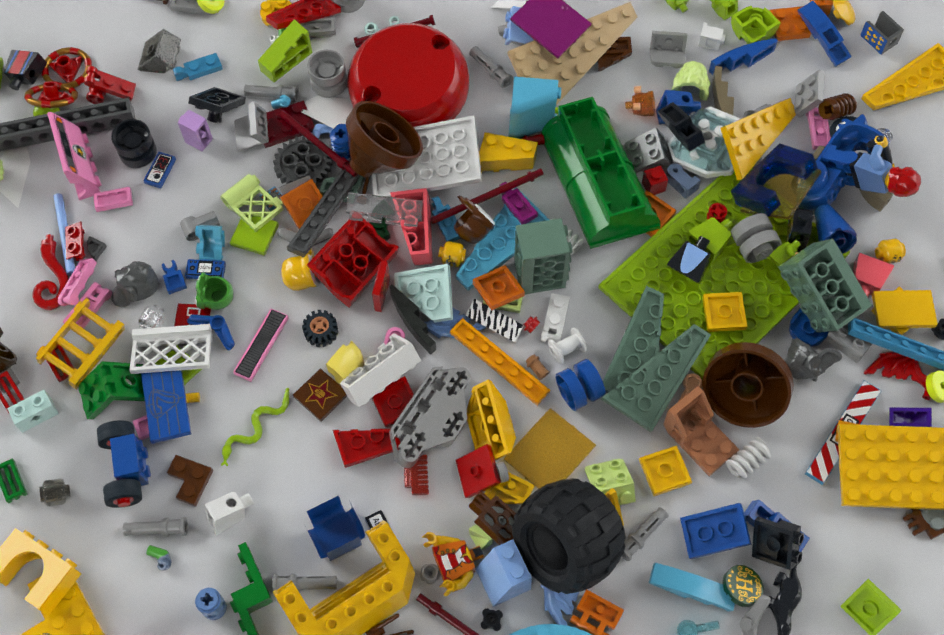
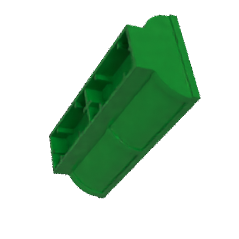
(597, 174)

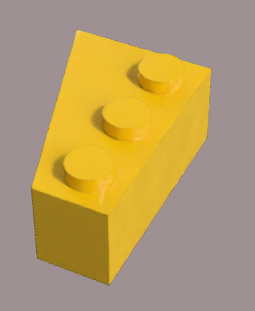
(506, 152)

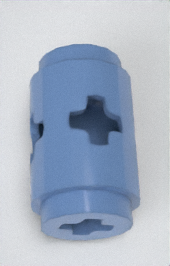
(211, 604)

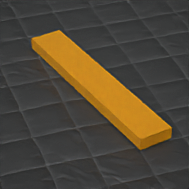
(500, 361)

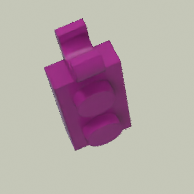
(519, 205)

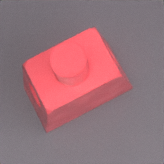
(871, 273)

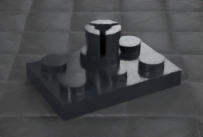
(217, 102)

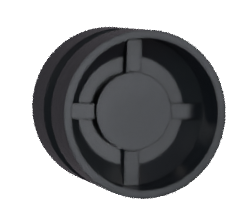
(134, 143)

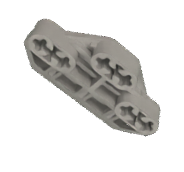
(432, 421)

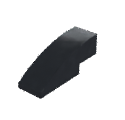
(681, 126)

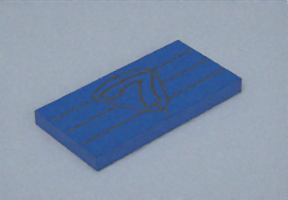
(166, 405)

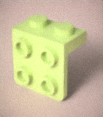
(612, 475)

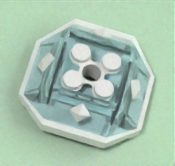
(711, 157)

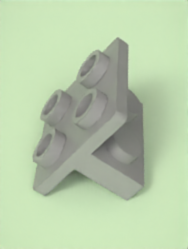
(847, 344)

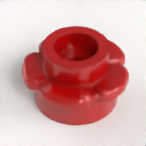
(531, 324)

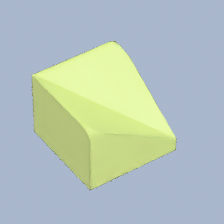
(479, 537)

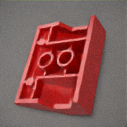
(351, 260)

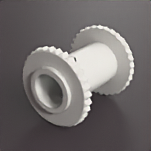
(567, 345)

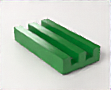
(16, 494)

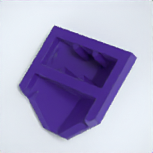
(910, 417)

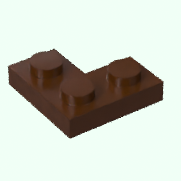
(194, 477)

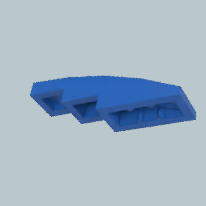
(746, 54)

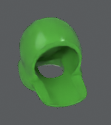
(213, 292)

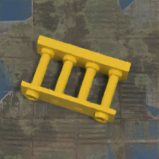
(88, 360)

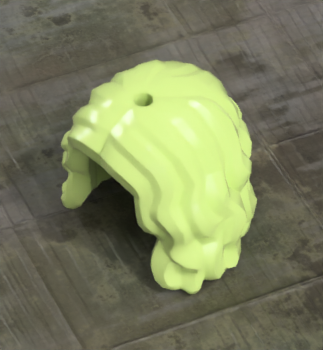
(693, 74)

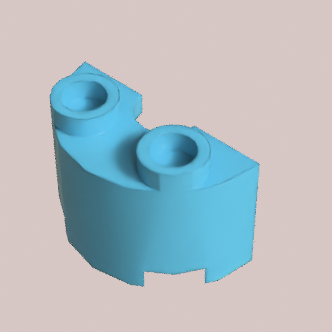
(211, 242)

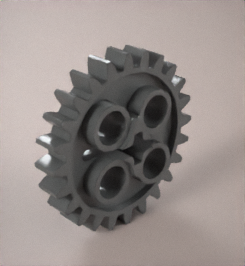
(290, 172)

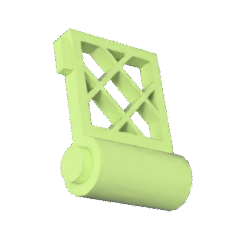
(243, 192)

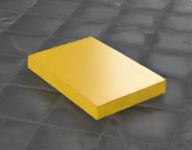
(904, 309)

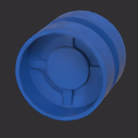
(580, 384)

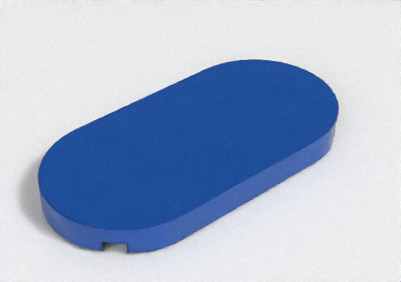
(802, 329)

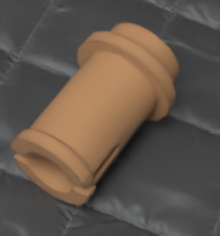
(538, 368)

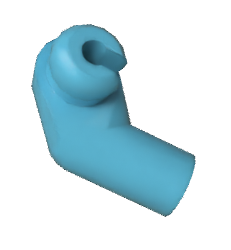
(283, 101)

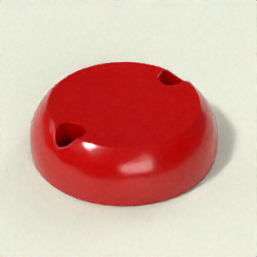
(411, 72)

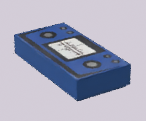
(210, 267)

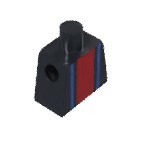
(23, 68)

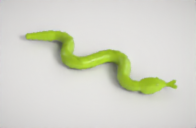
(226, 450)

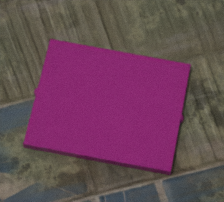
(551, 24)

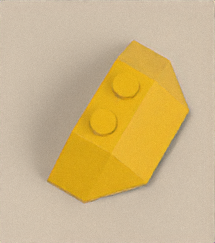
(490, 420)

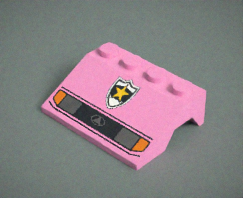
(75, 156)

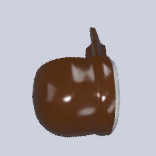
(474, 223)

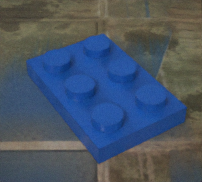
(715, 531)

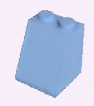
(504, 573)

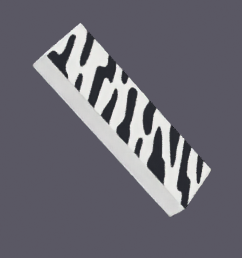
(495, 320)

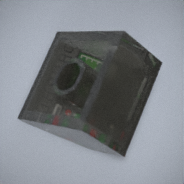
(160, 53)

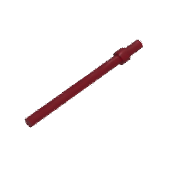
(341, 162)
(437, 610)

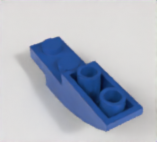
(825, 32)

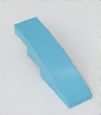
(691, 586)

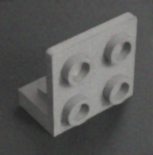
(251, 129)
(648, 150)

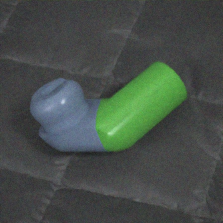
(162, 555)

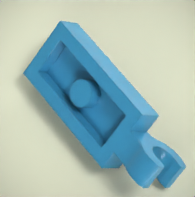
(198, 67)
(447, 225)

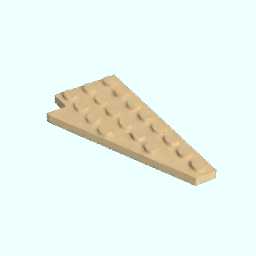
(536, 62)

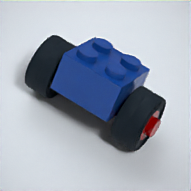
(128, 463)

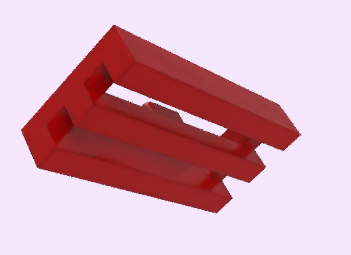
(56, 373)
(14, 386)

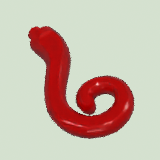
(48, 252)

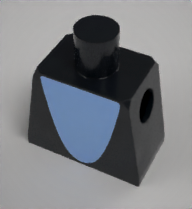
(692, 259)

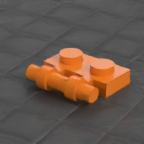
(599, 610)

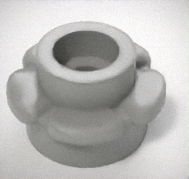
(430, 568)

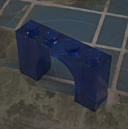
(781, 160)

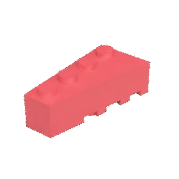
(420, 237)

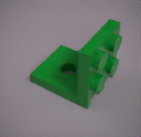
(109, 384)

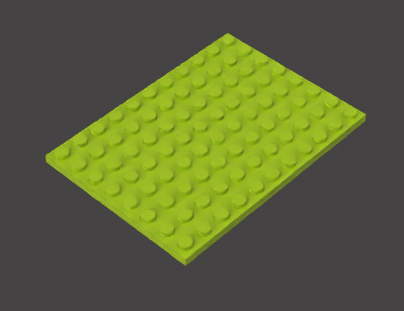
(763, 289)

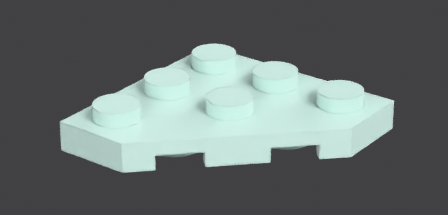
(429, 290)

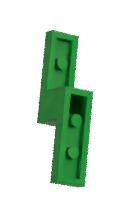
(252, 596)

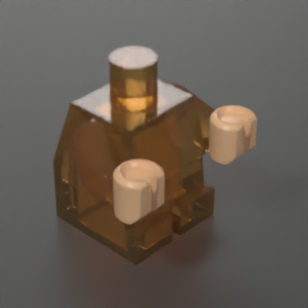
(642, 103)

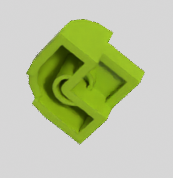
(754, 24)

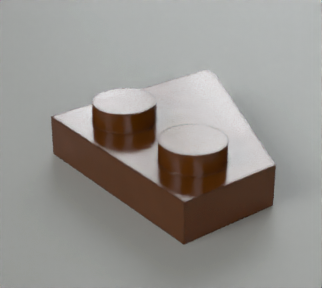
(618, 51)

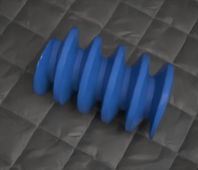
(339, 141)

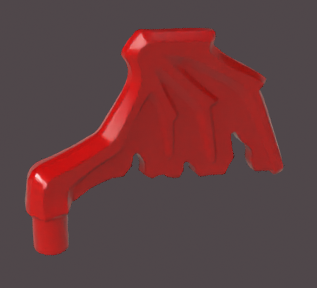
(901, 367)

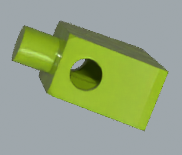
(715, 232)

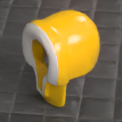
(296, 273)

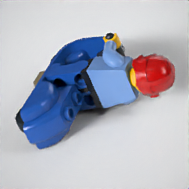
(865, 171)

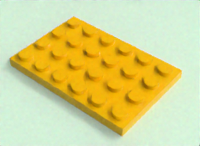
(891, 466)

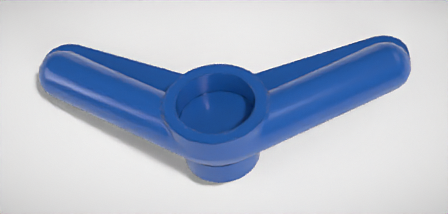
(217, 324)

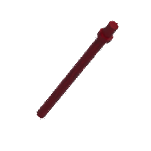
(530, 176)

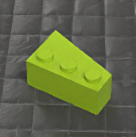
(286, 52)

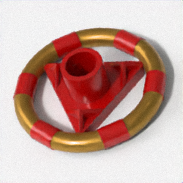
(67, 67)
(50, 95)

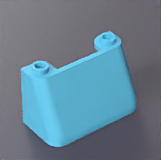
(532, 105)

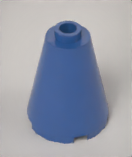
(832, 226)

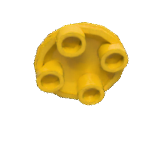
(844, 10)

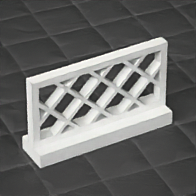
(172, 337)

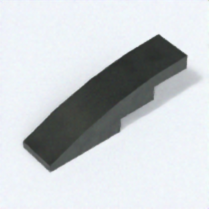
(410, 315)

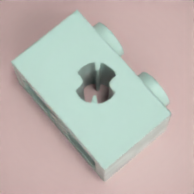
(32, 411)

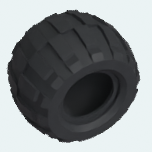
(569, 535)

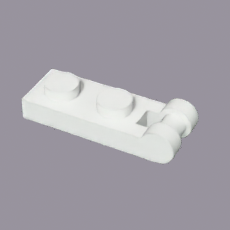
(555, 317)

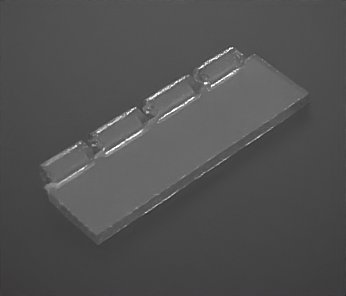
(387, 207)

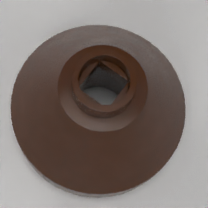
(380, 140)
(748, 385)

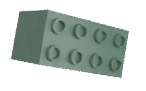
(542, 255)
(825, 286)

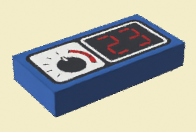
(159, 170)

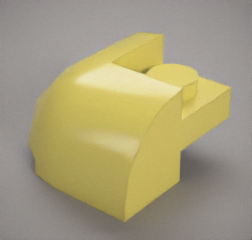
(345, 361)

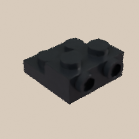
(777, 542)

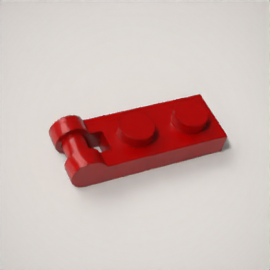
(109, 83)

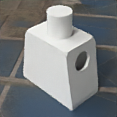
(226, 511)

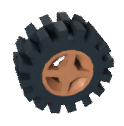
(317, 322)

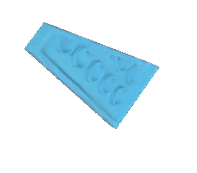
(494, 248)

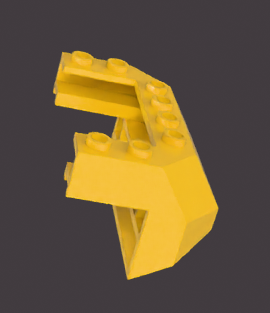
(360, 602)

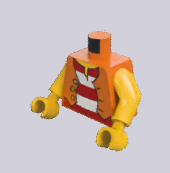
(453, 560)

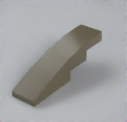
(720, 90)

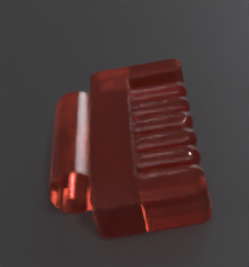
(412, 475)

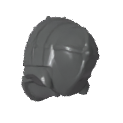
(134, 283)
(805, 361)

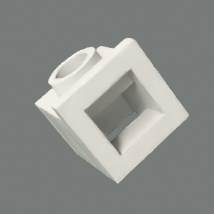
(711, 37)

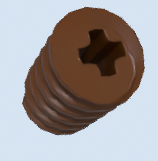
(837, 106)

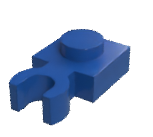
(173, 279)

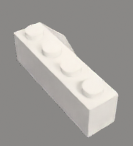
(380, 370)

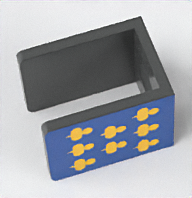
(882, 33)

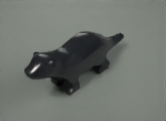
(786, 600)

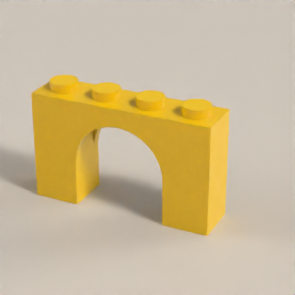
(57, 574)

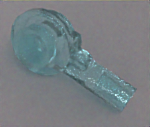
(688, 627)

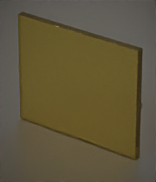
(790, 193)
(549, 450)

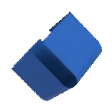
(334, 529)

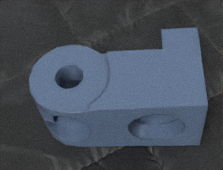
(682, 181)

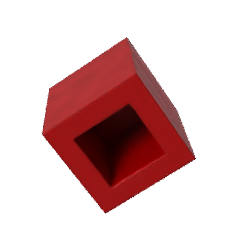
(655, 180)

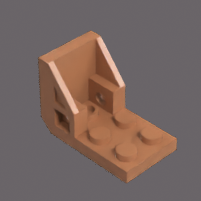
(692, 428)

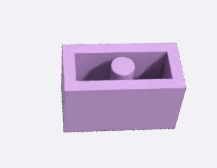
(195, 130)

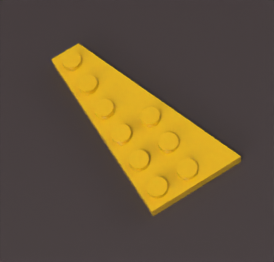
(914, 80)
(753, 135)

